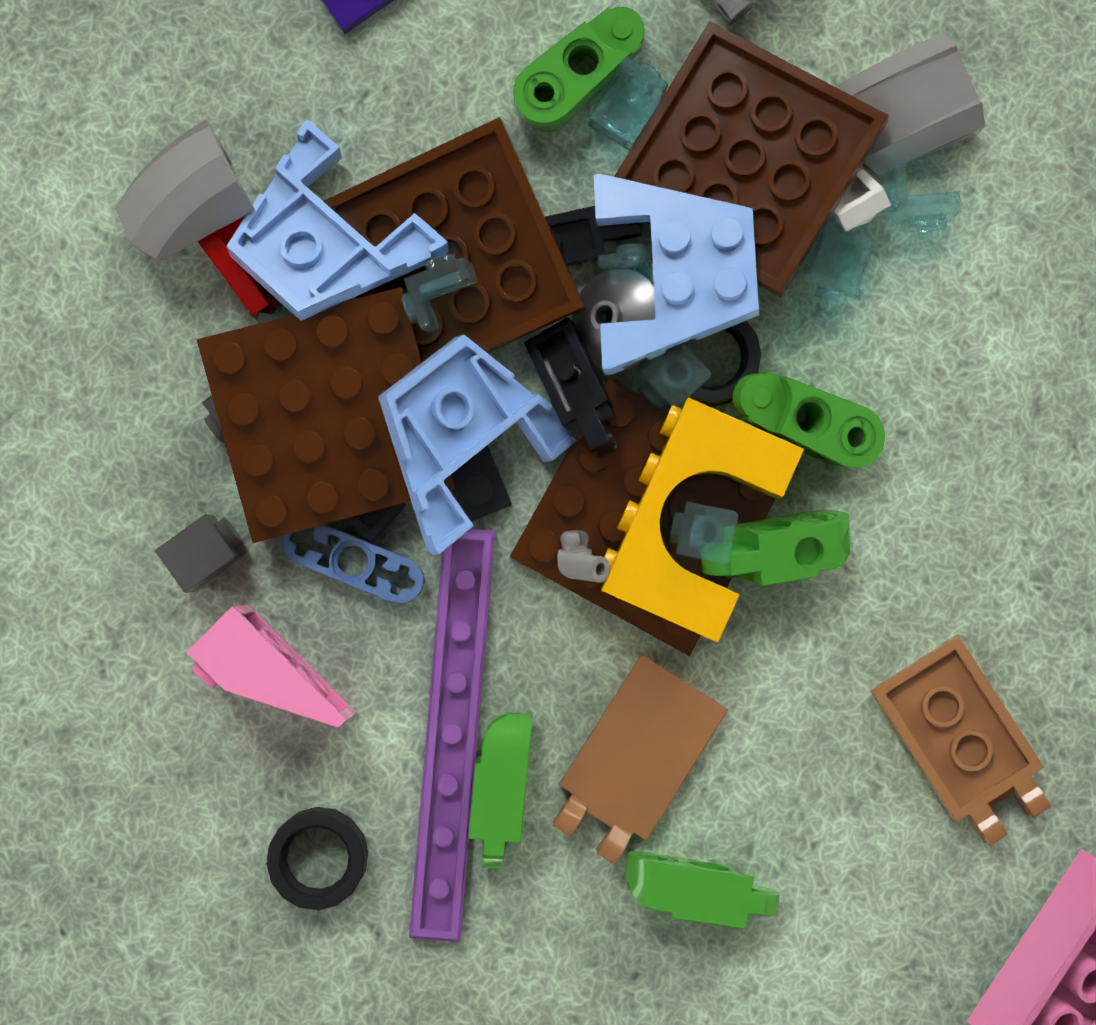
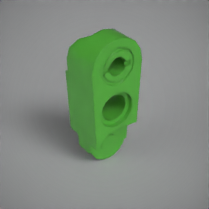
(605, 40)
(772, 406)
(786, 548)
(500, 786)
(697, 889)

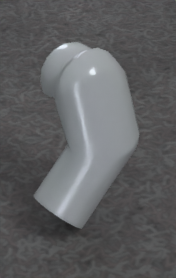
(577, 561)

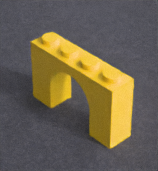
(697, 443)

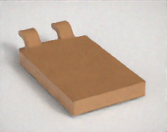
(962, 737)
(638, 756)

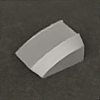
(926, 102)
(183, 195)

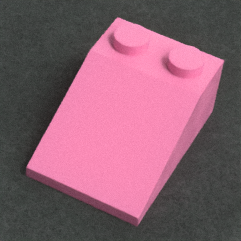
(257, 663)

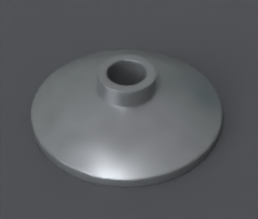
(624, 292)

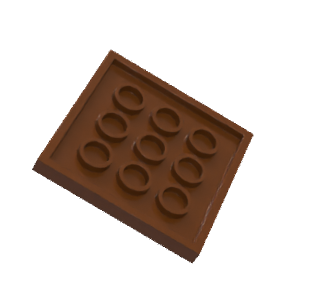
(759, 138)
(488, 214)
(307, 412)
(594, 493)

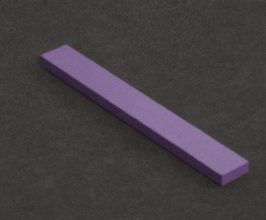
(452, 737)

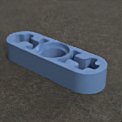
(384, 587)

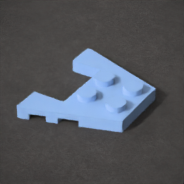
(307, 250)
(699, 267)
(448, 415)

